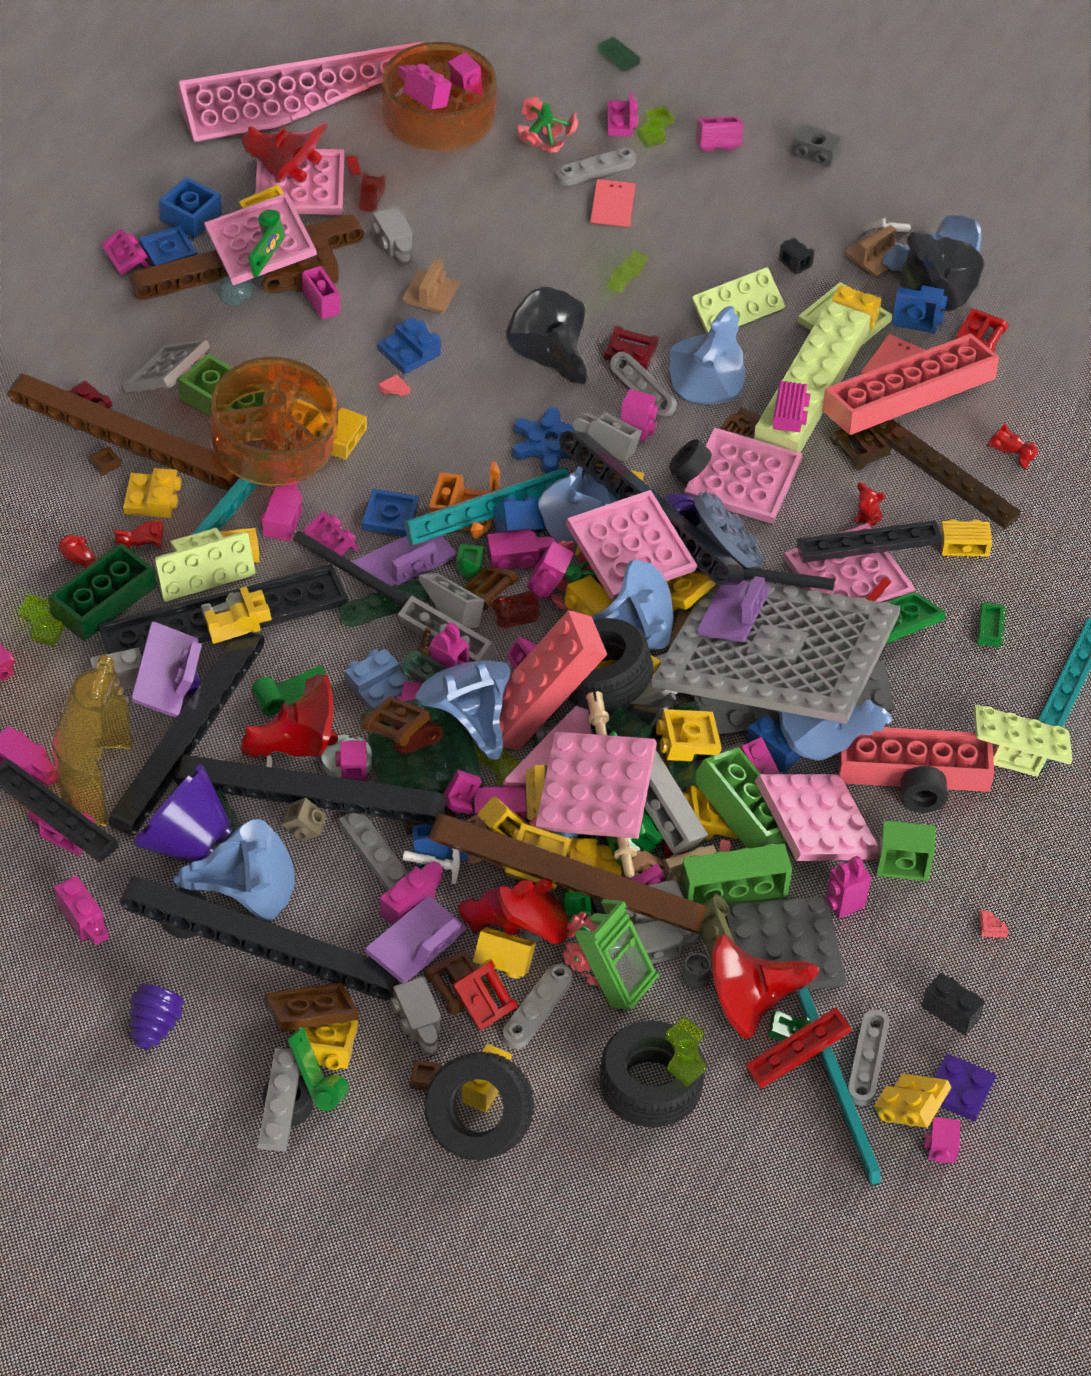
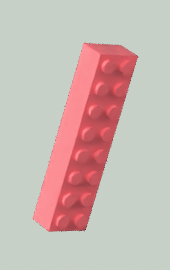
(910, 383)

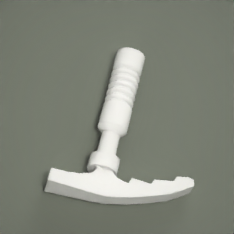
(881, 224)
(426, 859)

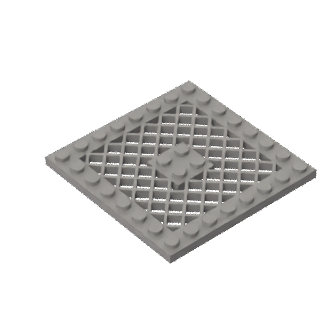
(784, 647)

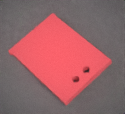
(613, 203)
(890, 351)

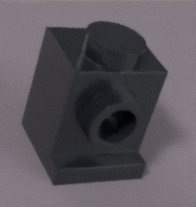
(796, 256)

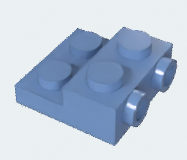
(375, 678)

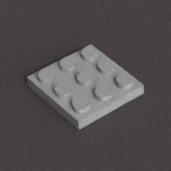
(166, 366)

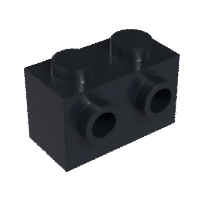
(953, 1004)

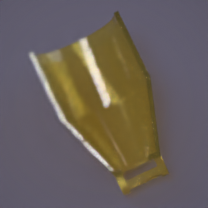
(90, 720)

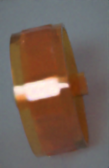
(446, 128)
(272, 423)

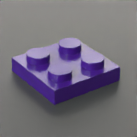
(968, 1086)

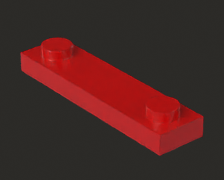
(798, 1047)

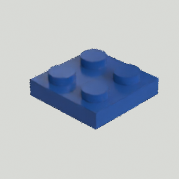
(167, 246)
(388, 512)

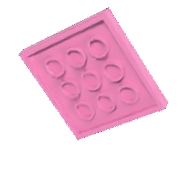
(321, 190)
(240, 232)
(747, 474)
(628, 532)
(855, 574)
(596, 784)
(817, 816)

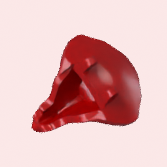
(284, 150)
(299, 728)
(522, 908)
(753, 985)

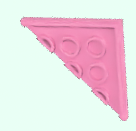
(574, 722)

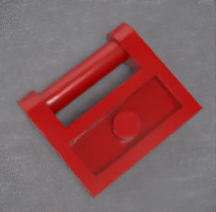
(978, 323)
(477, 998)

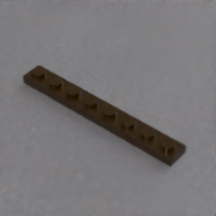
(948, 473)

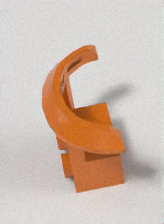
(451, 490)

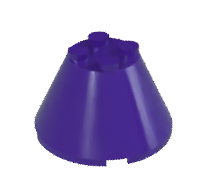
(187, 821)

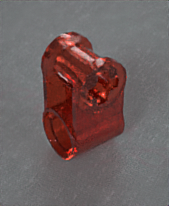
(370, 191)
(518, 609)
(420, 737)

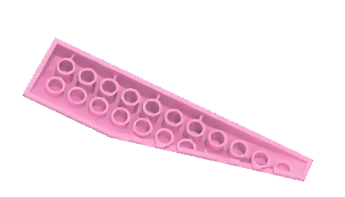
(278, 93)

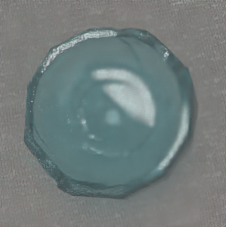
(234, 294)

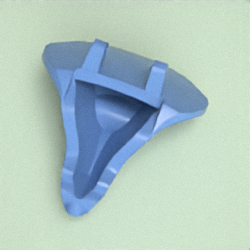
(954, 227)
(709, 365)
(570, 498)
(644, 603)
(474, 697)
(824, 738)
(247, 867)

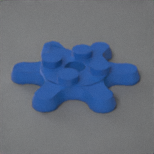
(536, 442)

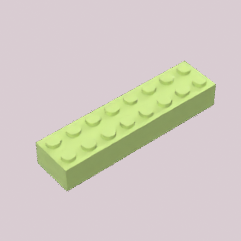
(819, 365)

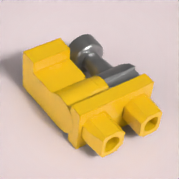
(237, 615)

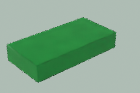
(991, 624)

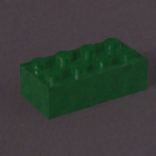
(102, 591)

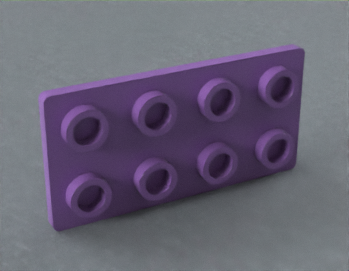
(402, 562)
(734, 610)
(166, 669)
(416, 939)

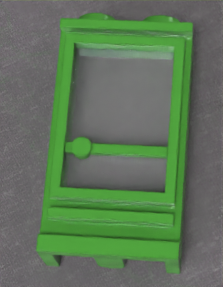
(617, 956)

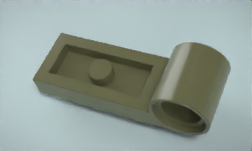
(714, 922)

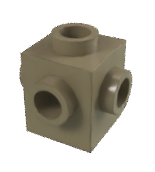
(304, 820)

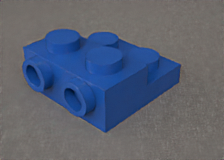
(919, 309)
(410, 345)

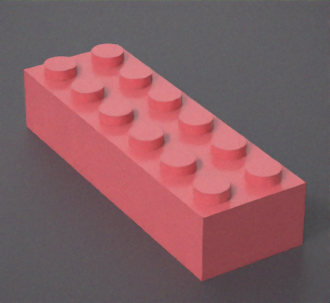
(548, 677)
(891, 752)

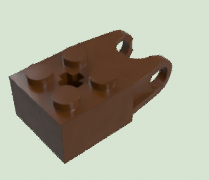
(291, 275)

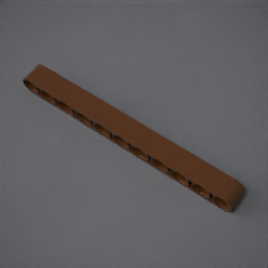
(208, 267)
(121, 430)
(567, 872)

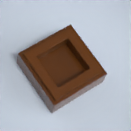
(105, 461)
(422, 1074)

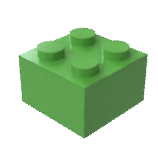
(906, 850)

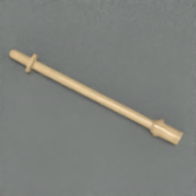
(598, 718)

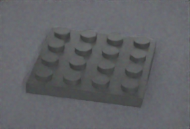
(790, 932)

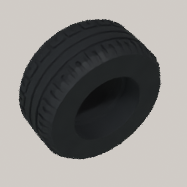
(624, 679)
(635, 1101)
(443, 1115)

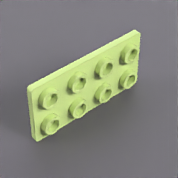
(750, 295)
(204, 563)
(1020, 741)

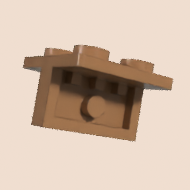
(870, 250)
(431, 289)

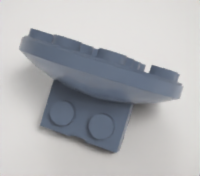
(727, 530)

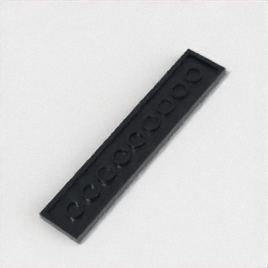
(286, 598)

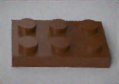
(311, 1006)

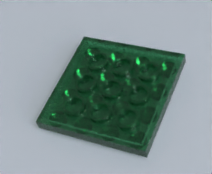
(430, 766)

